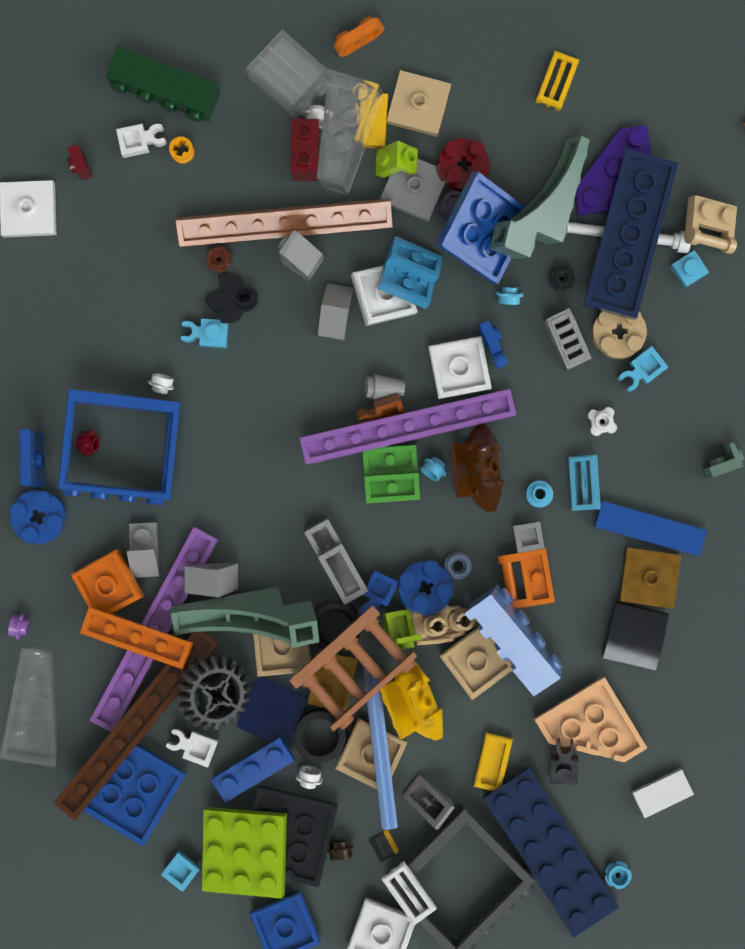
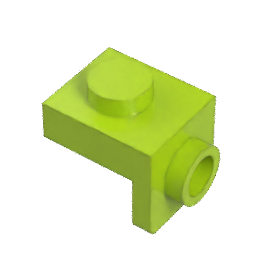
(396, 158)
(400, 628)

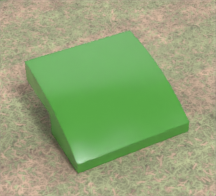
(391, 474)

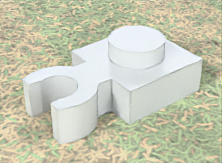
(135, 140)
(197, 747)

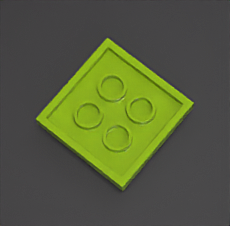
(244, 852)

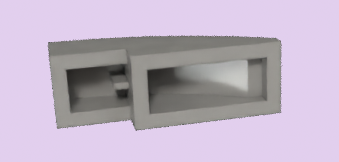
(335, 560)

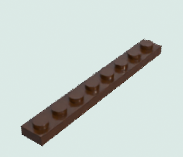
(130, 731)

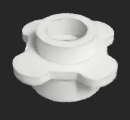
(598, 428)

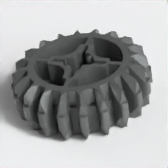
(208, 702)

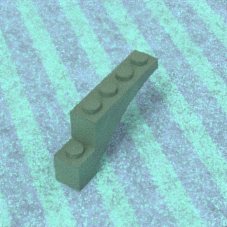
(549, 212)
(250, 612)

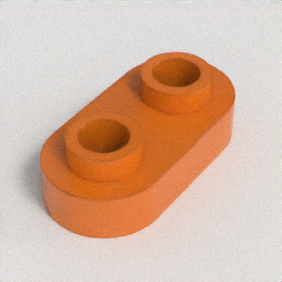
(350, 41)

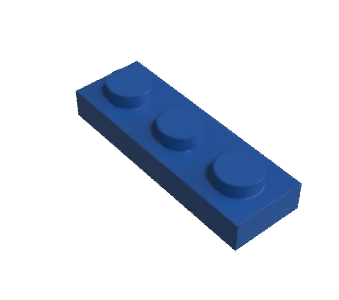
(253, 768)

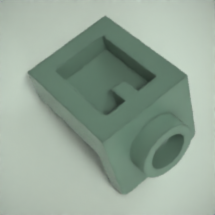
(720, 465)

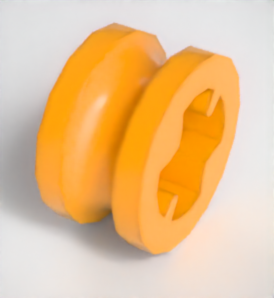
(186, 156)

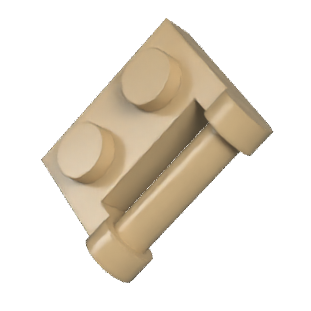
(711, 216)

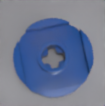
(24, 509)
(428, 573)

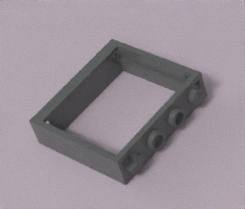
(500, 909)

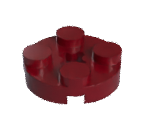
(452, 153)

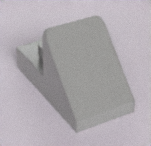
(144, 550)

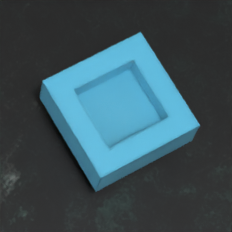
(689, 269)
(180, 871)

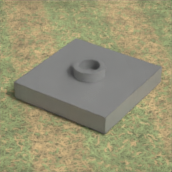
(415, 193)

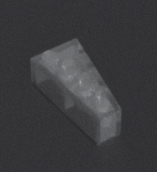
(32, 715)

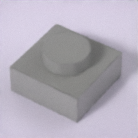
(528, 537)

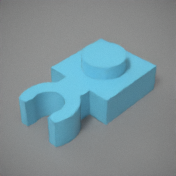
(210, 333)
(644, 367)

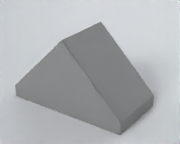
(335, 311)
(211, 579)
(429, 801)

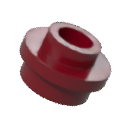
(87, 442)

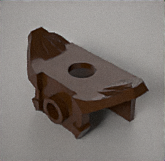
(484, 486)

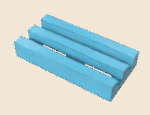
(585, 484)

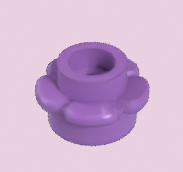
(18, 626)

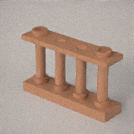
(349, 641)

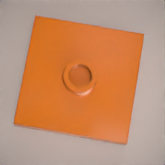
(107, 583)

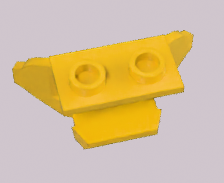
(413, 705)

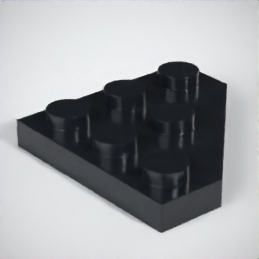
(307, 831)

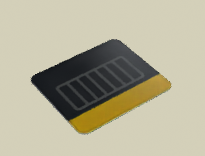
(384, 845)

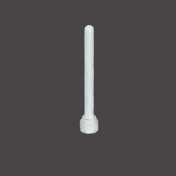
(676, 240)

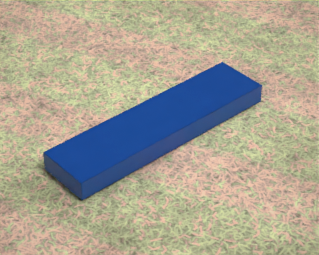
(650, 528)

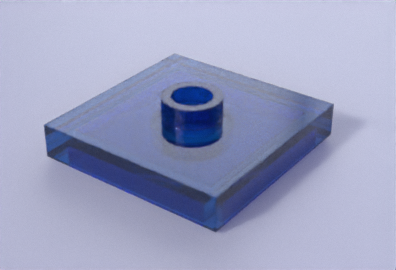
(272, 711)

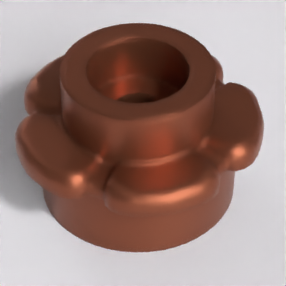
(213, 254)

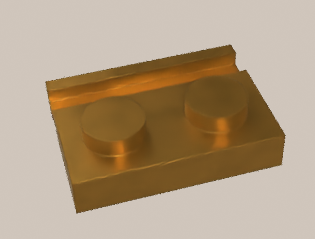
(332, 684)

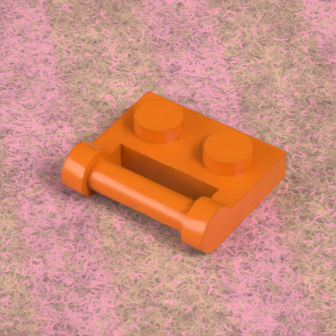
(535, 577)

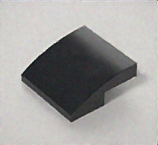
(635, 635)

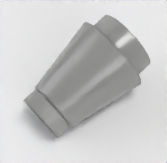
(380, 387)

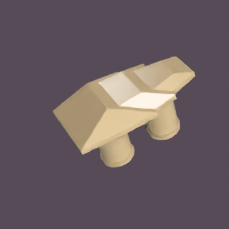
(442, 626)

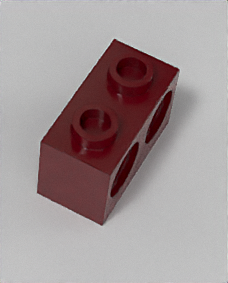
(304, 149)

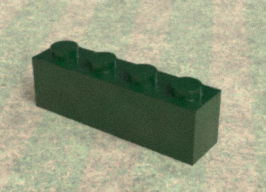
(162, 84)

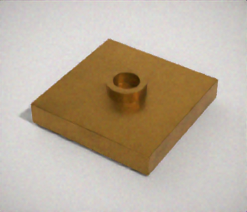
(649, 577)

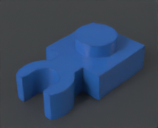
(491, 338)
(380, 591)

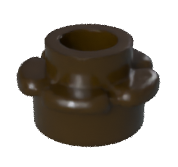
(340, 850)

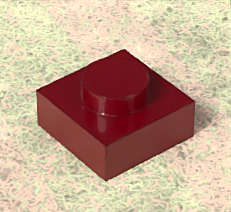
(78, 162)

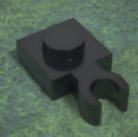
(564, 765)

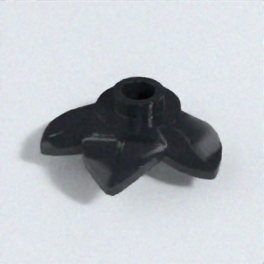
(229, 296)

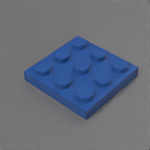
(472, 225)
(137, 795)

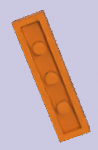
(136, 637)

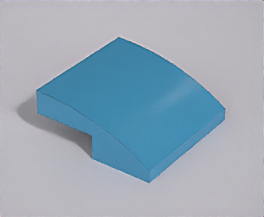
(410, 272)

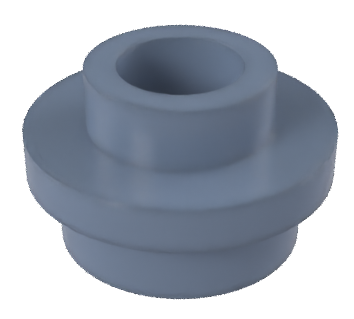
(448, 565)

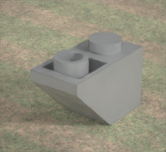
(300, 255)

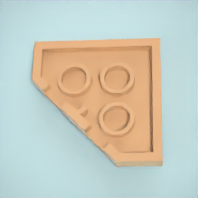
(594, 722)

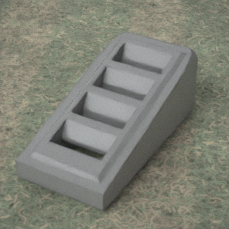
(576, 335)

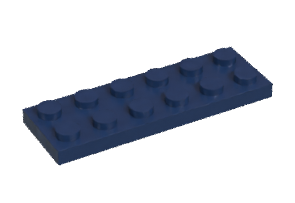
(630, 234)
(550, 852)

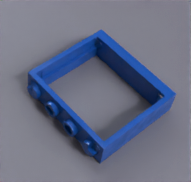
(122, 402)

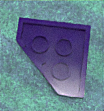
(598, 184)

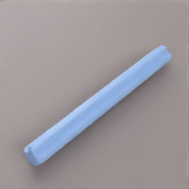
(381, 756)

